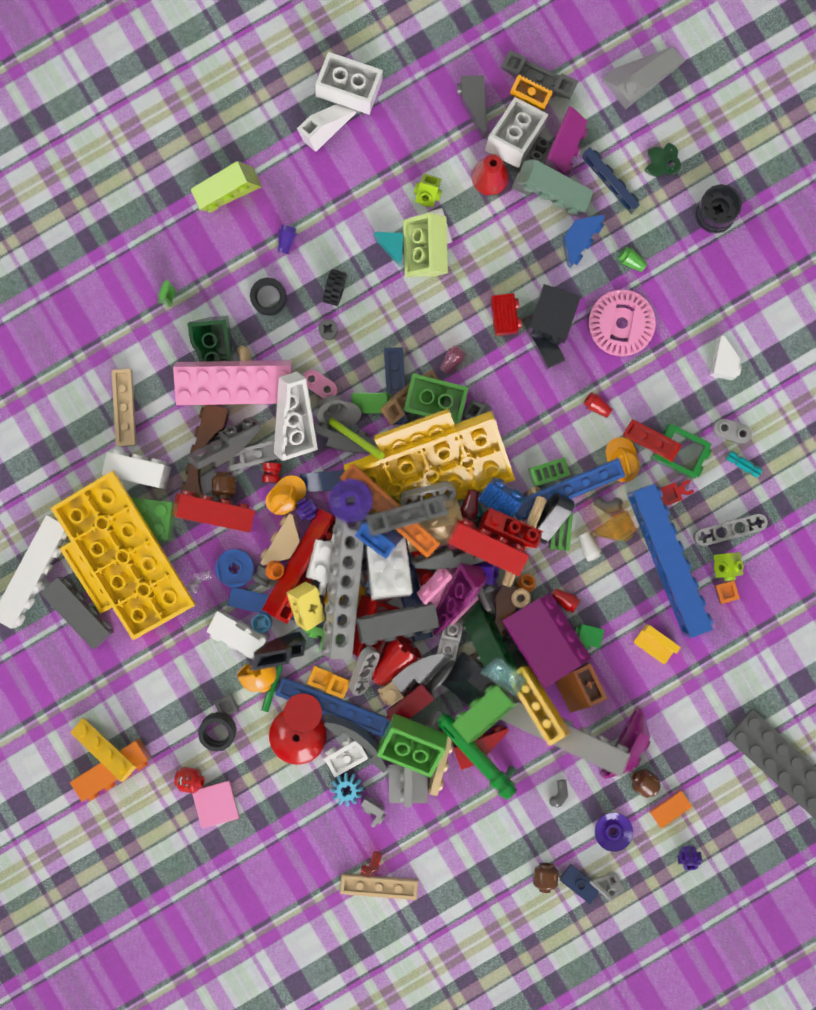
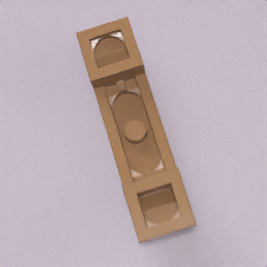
(394, 406)

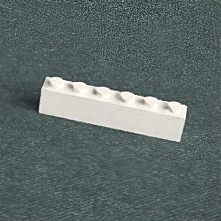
(31, 572)

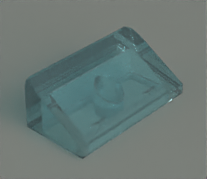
(504, 676)

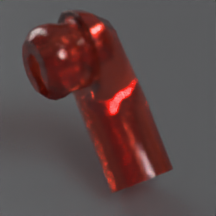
(374, 865)

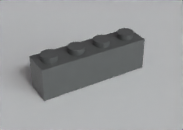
(77, 612)
(397, 622)

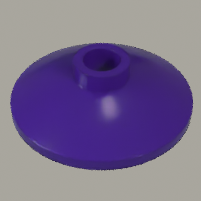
(617, 840)

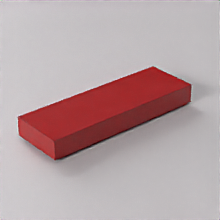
(652, 440)

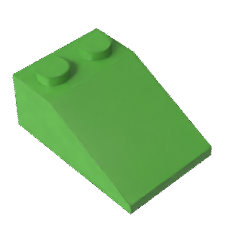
(432, 395)

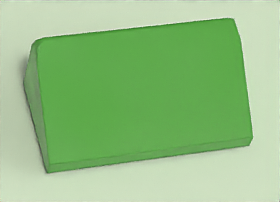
(370, 402)

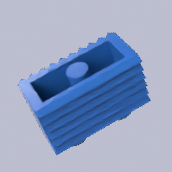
(501, 497)

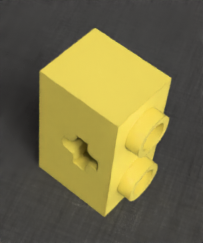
(306, 606)

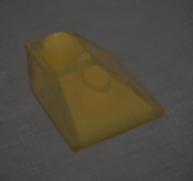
(617, 528)

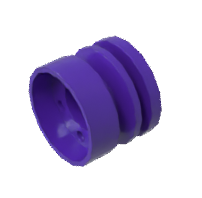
(362, 496)

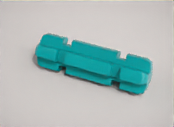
(744, 464)

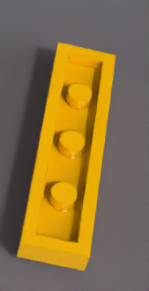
(103, 750)

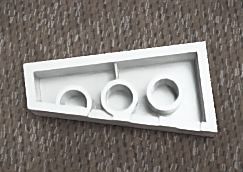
(293, 418)

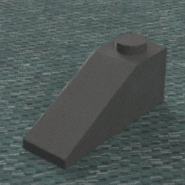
(473, 99)

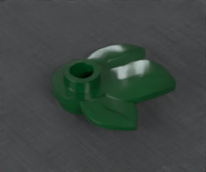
(661, 158)

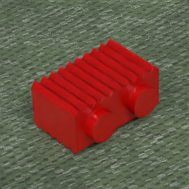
(505, 314)

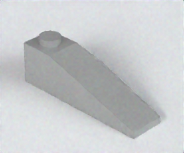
(639, 76)

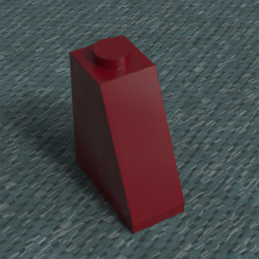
(411, 703)

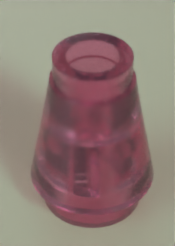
(452, 358)

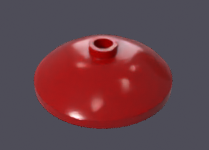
(292, 751)

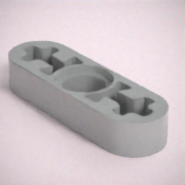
(440, 487)
(367, 660)

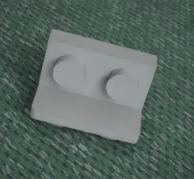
(407, 786)

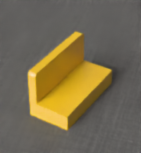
(656, 644)

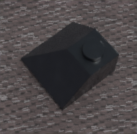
(466, 679)

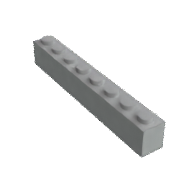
(579, 742)

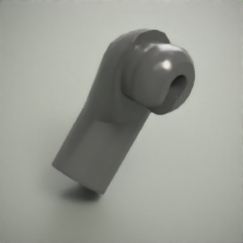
(561, 796)

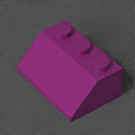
(566, 142)

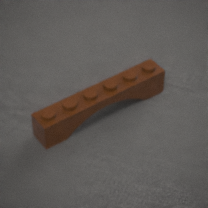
(212, 421)
(503, 609)

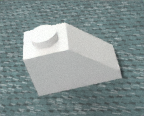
(725, 360)

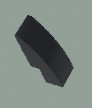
(548, 352)
(279, 651)

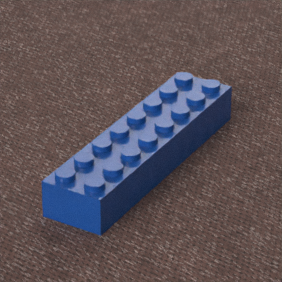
(670, 561)

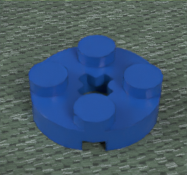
(226, 561)

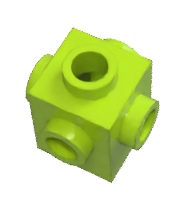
(428, 190)
(728, 565)

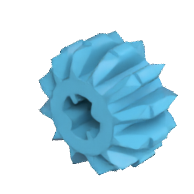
(350, 795)

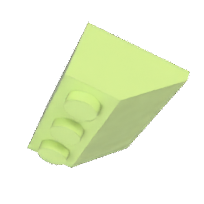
(425, 246)

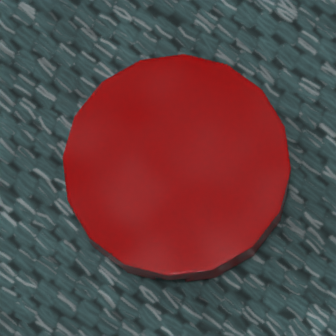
(302, 712)

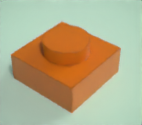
(727, 592)

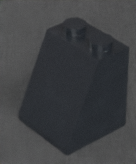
(553, 314)

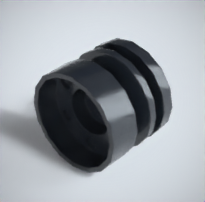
(719, 198)

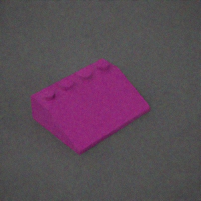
(546, 640)

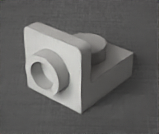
(373, 807)

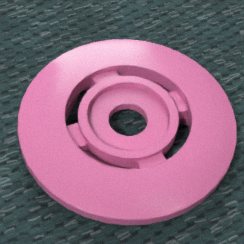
(639, 327)

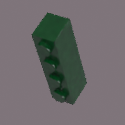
(486, 637)

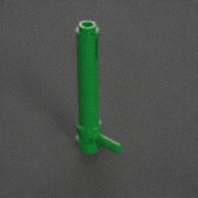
(497, 779)

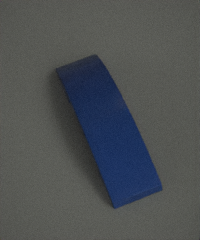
(321, 480)

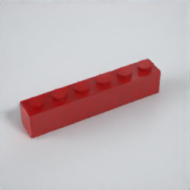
(296, 569)

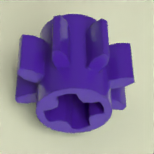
(306, 509)
(689, 858)

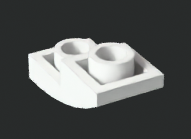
(450, 640)

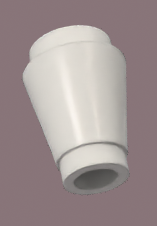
(589, 547)

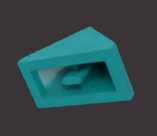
(392, 244)

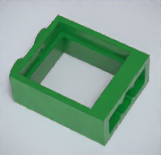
(704, 454)

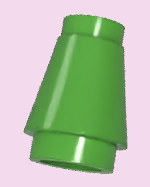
(632, 259)

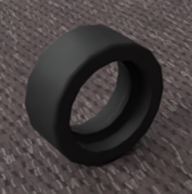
(265, 282)
(208, 742)

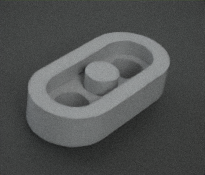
(732, 431)

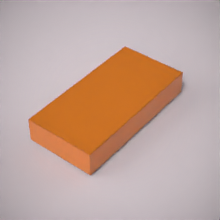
(670, 809)

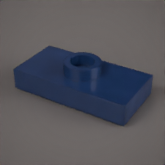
(579, 883)

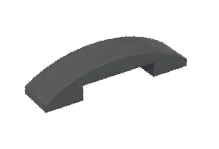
(561, 85)
(406, 515)
(339, 725)

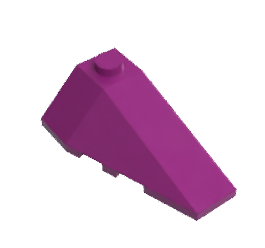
(460, 592)

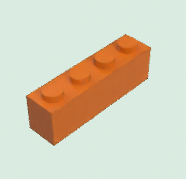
(101, 778)

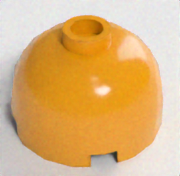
(258, 679)

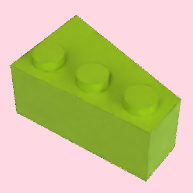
(226, 186)

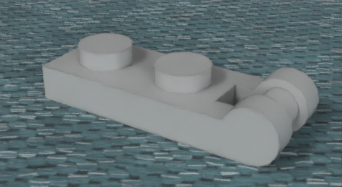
(253, 456)

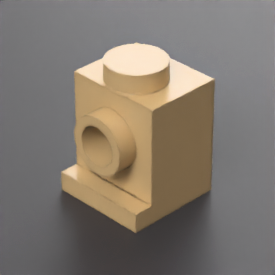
(390, 694)

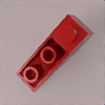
(511, 529)
(485, 742)

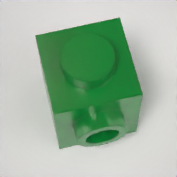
(589, 635)

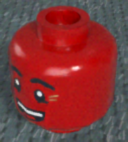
(189, 779)

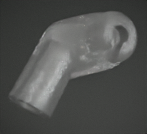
(196, 579)

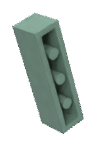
(554, 187)

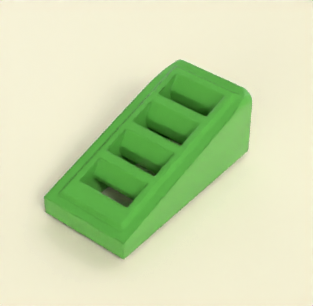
(166, 293)
(534, 476)

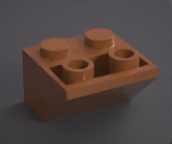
(581, 688)

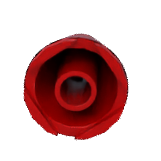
(490, 175)
(395, 658)

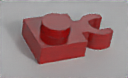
(672, 493)

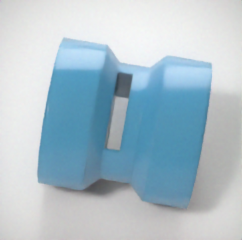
(260, 625)

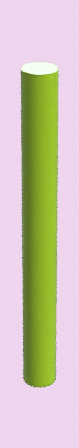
(356, 438)

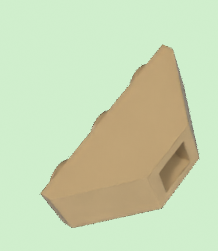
(284, 542)

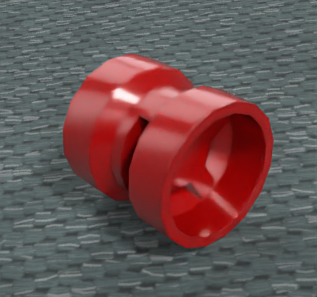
(271, 472)

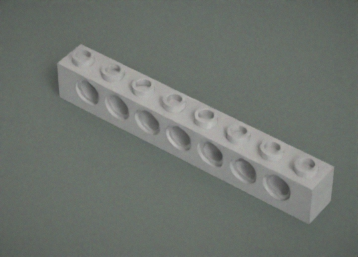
(349, 589)

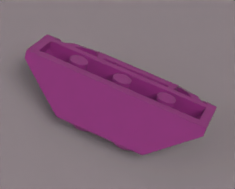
(636, 738)

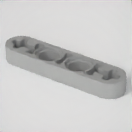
(730, 529)

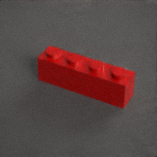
(213, 512)
(487, 546)

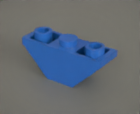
(580, 237)

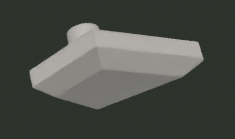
(486, 597)
(608, 886)

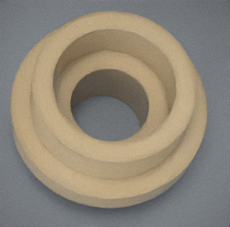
(527, 598)

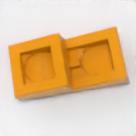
(328, 681)

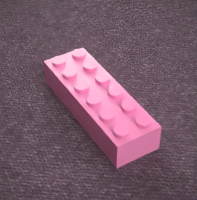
(228, 382)

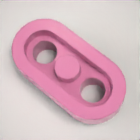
(319, 384)

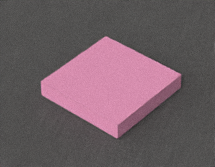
(216, 804)

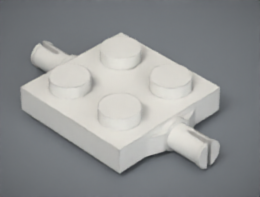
(320, 563)

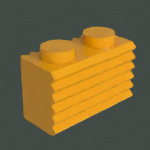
(531, 93)

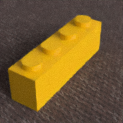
(541, 708)

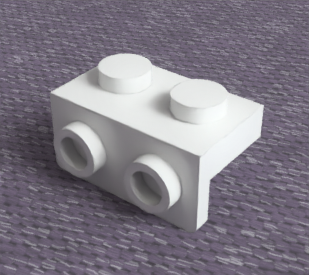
(345, 757)

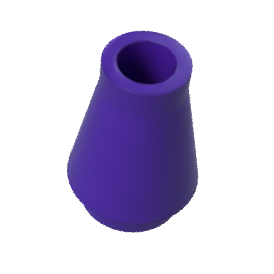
(286, 238)

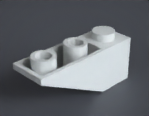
(324, 124)

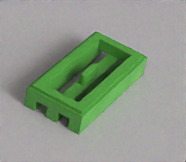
(560, 540)

